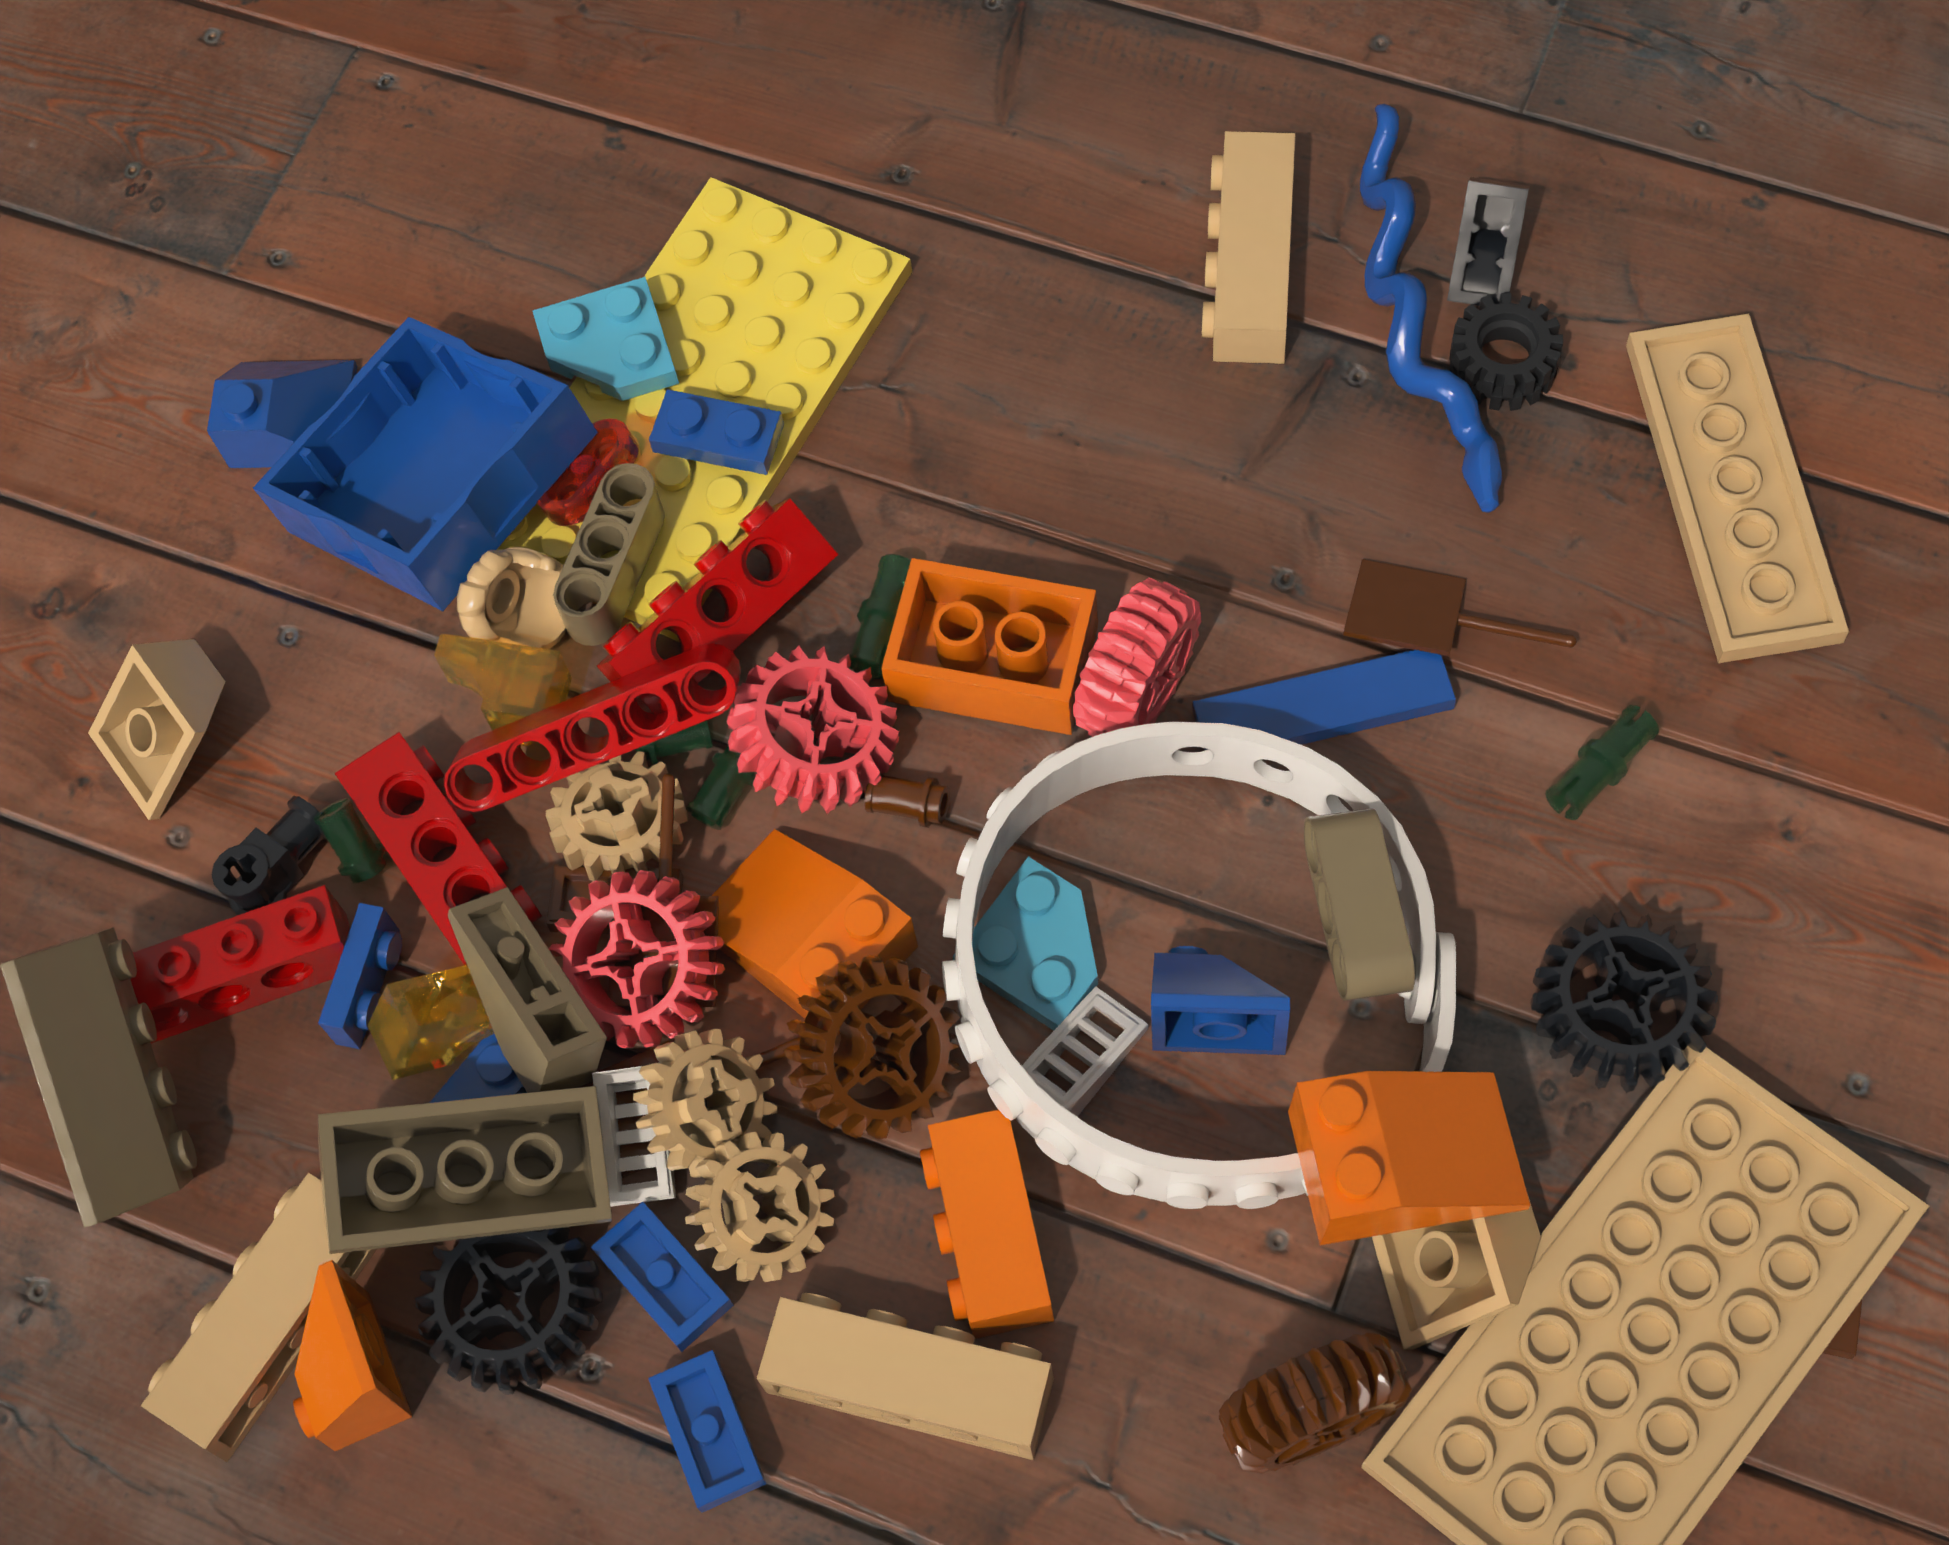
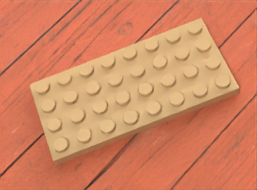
(1652, 1326)

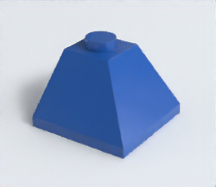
(268, 405)
(1214, 1006)

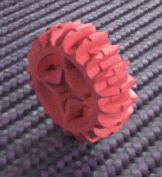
(1137, 658)
(845, 719)
(629, 934)

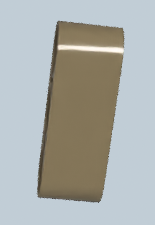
(605, 529)
(1359, 904)

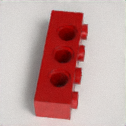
(795, 557)
(388, 781)
(241, 961)

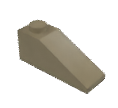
(526, 995)

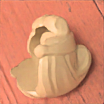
(512, 598)

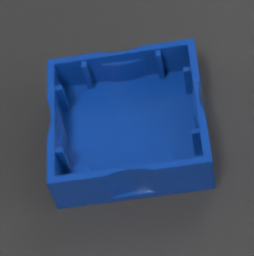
(426, 461)

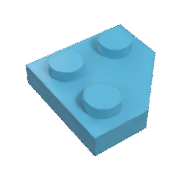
(609, 340)
(1036, 945)

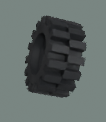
(1510, 323)

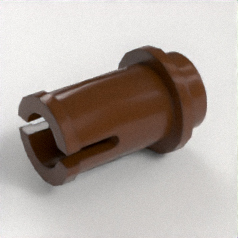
(909, 799)

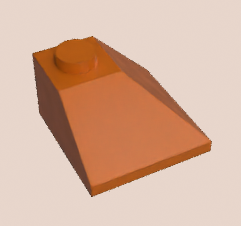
(345, 1365)

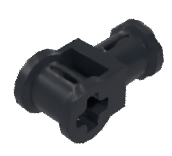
(268, 859)

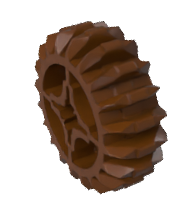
(917, 1020)
(1314, 1402)

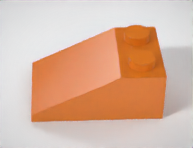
(800, 915)
(1404, 1151)

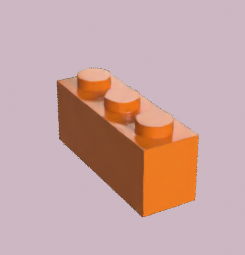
(986, 1225)

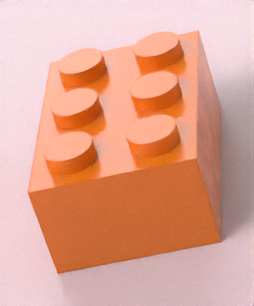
(990, 645)

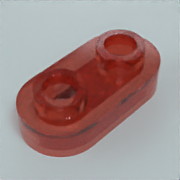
(574, 490)

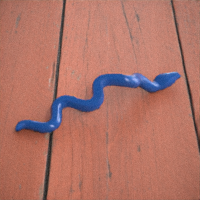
(1408, 294)

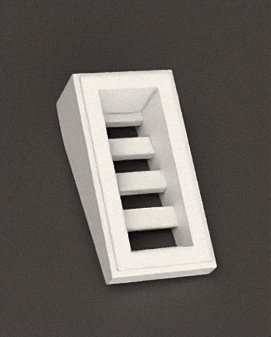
(1101, 1067)
(607, 1085)

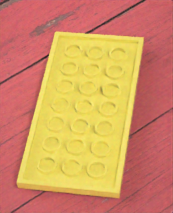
(753, 315)

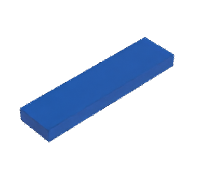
(1338, 699)

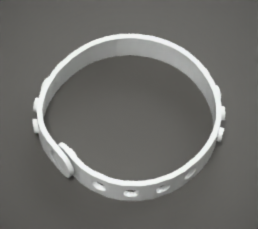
(1153, 751)

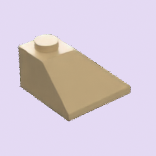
(157, 718)
(1456, 1272)

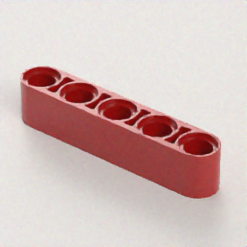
(572, 748)

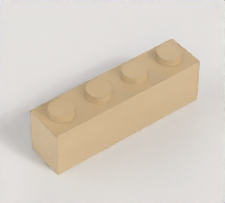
(1253, 247)
(253, 1331)
(907, 1375)

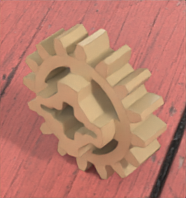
(612, 816)
(695, 1070)
(779, 1186)

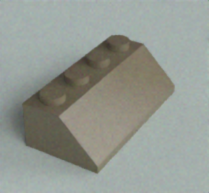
(100, 1074)
(462, 1169)

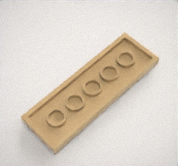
(1735, 489)

